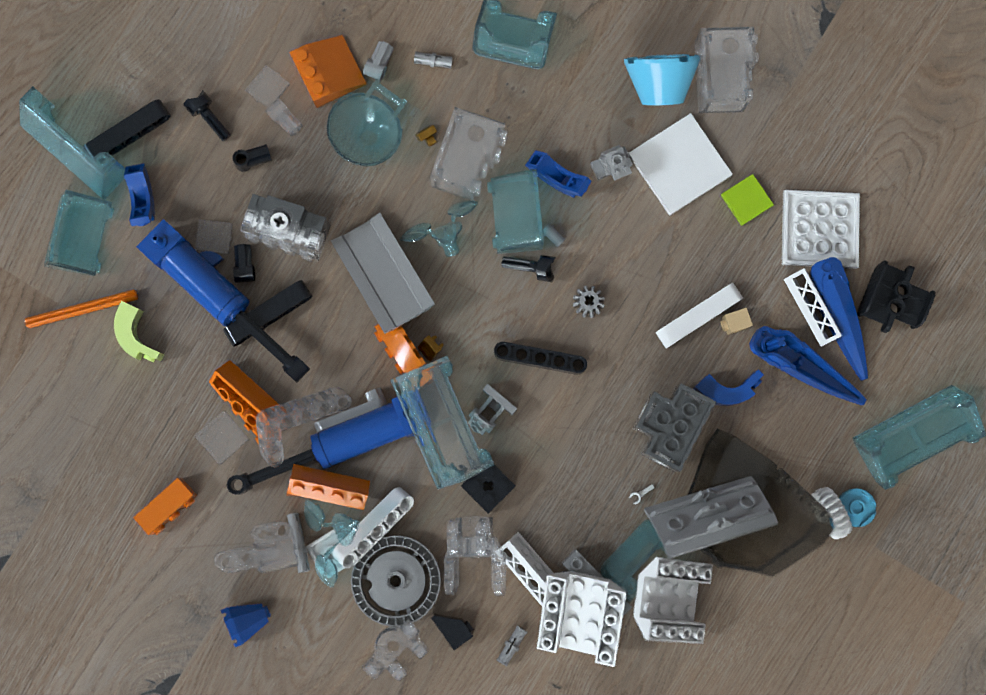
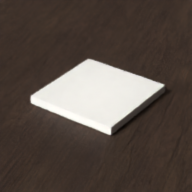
(680, 164)
(820, 227)

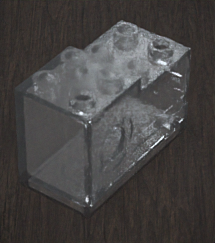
(725, 68)
(466, 153)

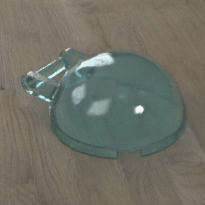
(365, 127)

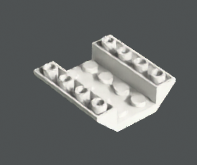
(668, 600)
(582, 615)

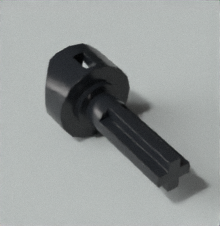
(201, 106)
(542, 267)

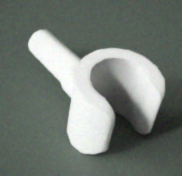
(640, 494)

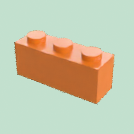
(165, 507)

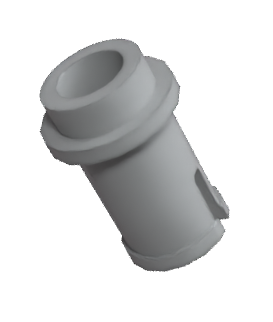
(553, 235)

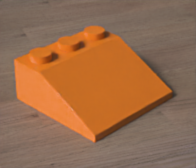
(327, 69)

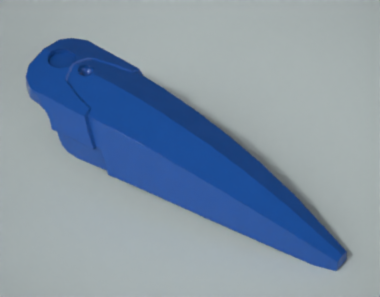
(835, 291)
(800, 361)

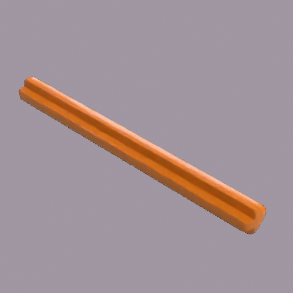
(81, 308)

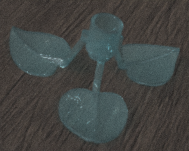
(444, 235)
(345, 531)

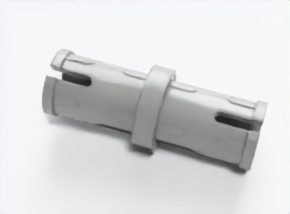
(433, 60)
(506, 656)

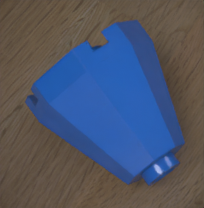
(245, 621)

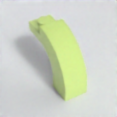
(125, 329)

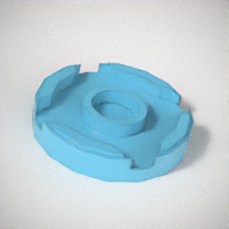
(859, 505)

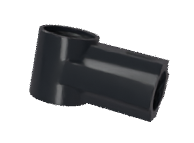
(254, 157)
(243, 269)

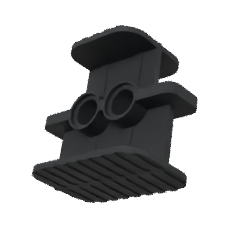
(883, 291)

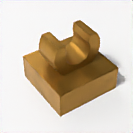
(427, 134)
(430, 347)

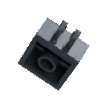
(488, 499)

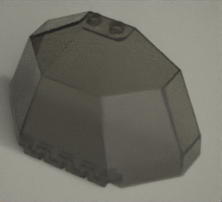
(801, 519)

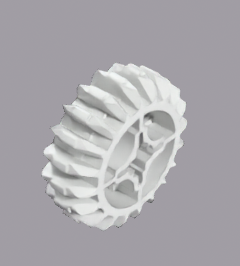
(835, 507)

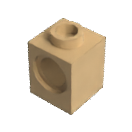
(736, 321)

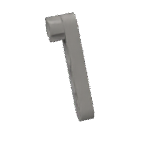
(375, 400)

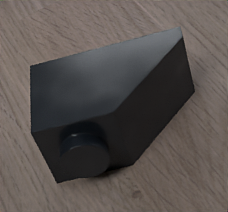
(453, 629)

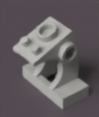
(612, 162)
(496, 402)

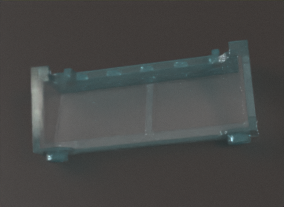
(440, 424)

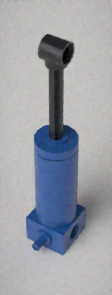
(210, 289)
(339, 443)

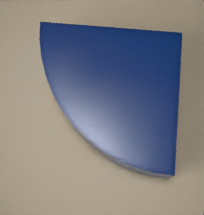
(212, 257)

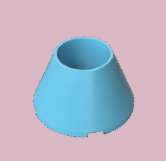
(662, 77)

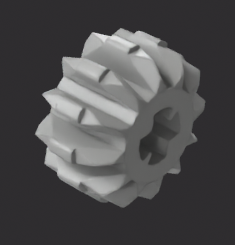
(595, 303)

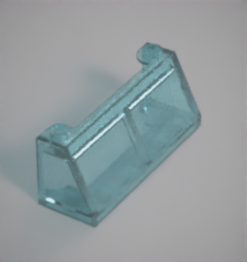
(98, 172)
(919, 434)

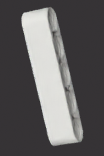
(699, 315)
(374, 527)

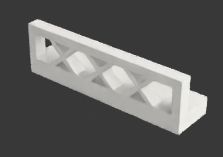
(806, 307)
(534, 566)

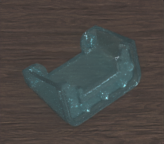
(513, 37)
(516, 212)
(78, 233)
(631, 557)

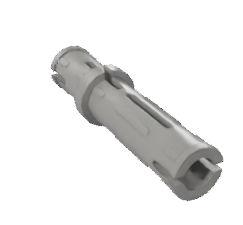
(303, 564)

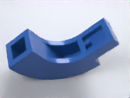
(557, 176)
(141, 195)
(729, 396)

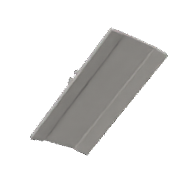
(383, 273)
(711, 516)

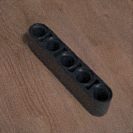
(129, 129)
(270, 311)
(549, 355)

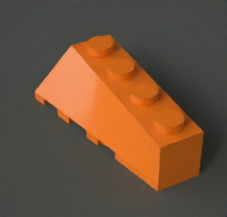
(400, 348)
(242, 393)
(328, 487)

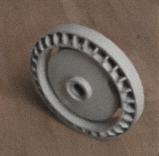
(396, 597)

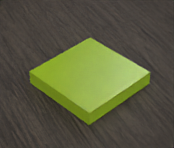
(747, 200)

